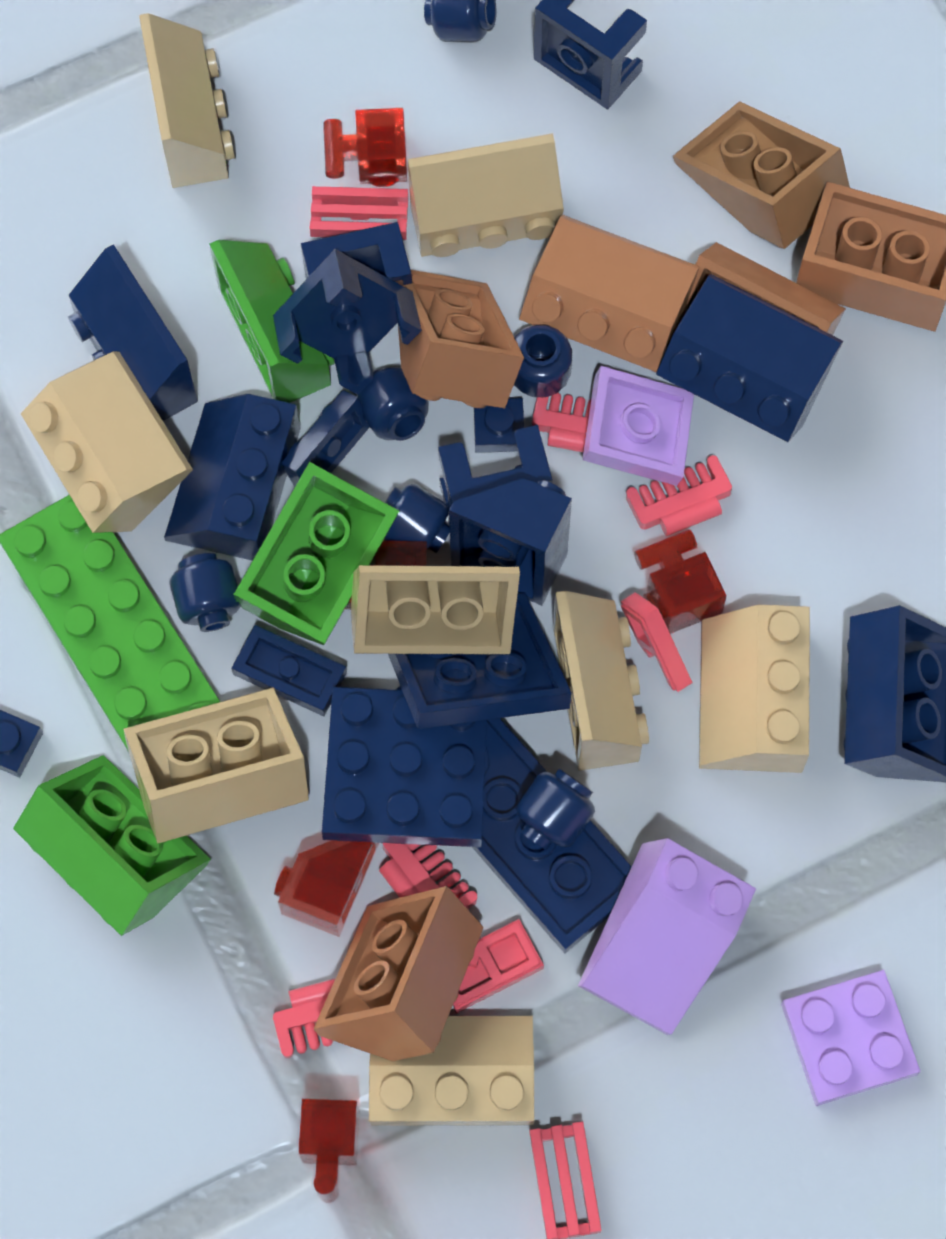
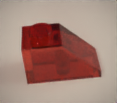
(325, 883)

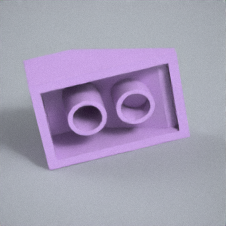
(665, 934)

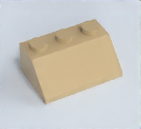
(185, 102)
(485, 195)
(106, 444)
(433, 609)
(602, 686)
(755, 689)
(216, 765)
(472, 1079)

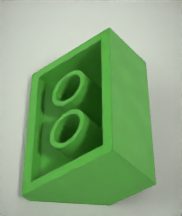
(253, 290)
(310, 555)
(103, 845)

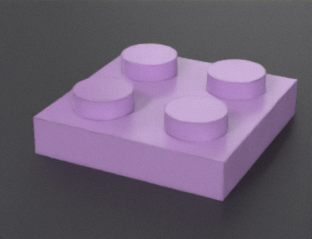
(638, 426)
(850, 1037)

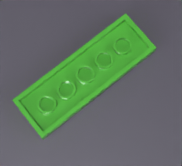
(105, 618)

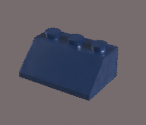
(120, 318)
(749, 358)
(235, 475)
(514, 527)
(896, 695)

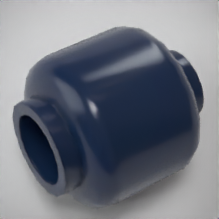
(460, 18)
(545, 361)
(391, 406)
(419, 517)
(204, 591)
(555, 809)

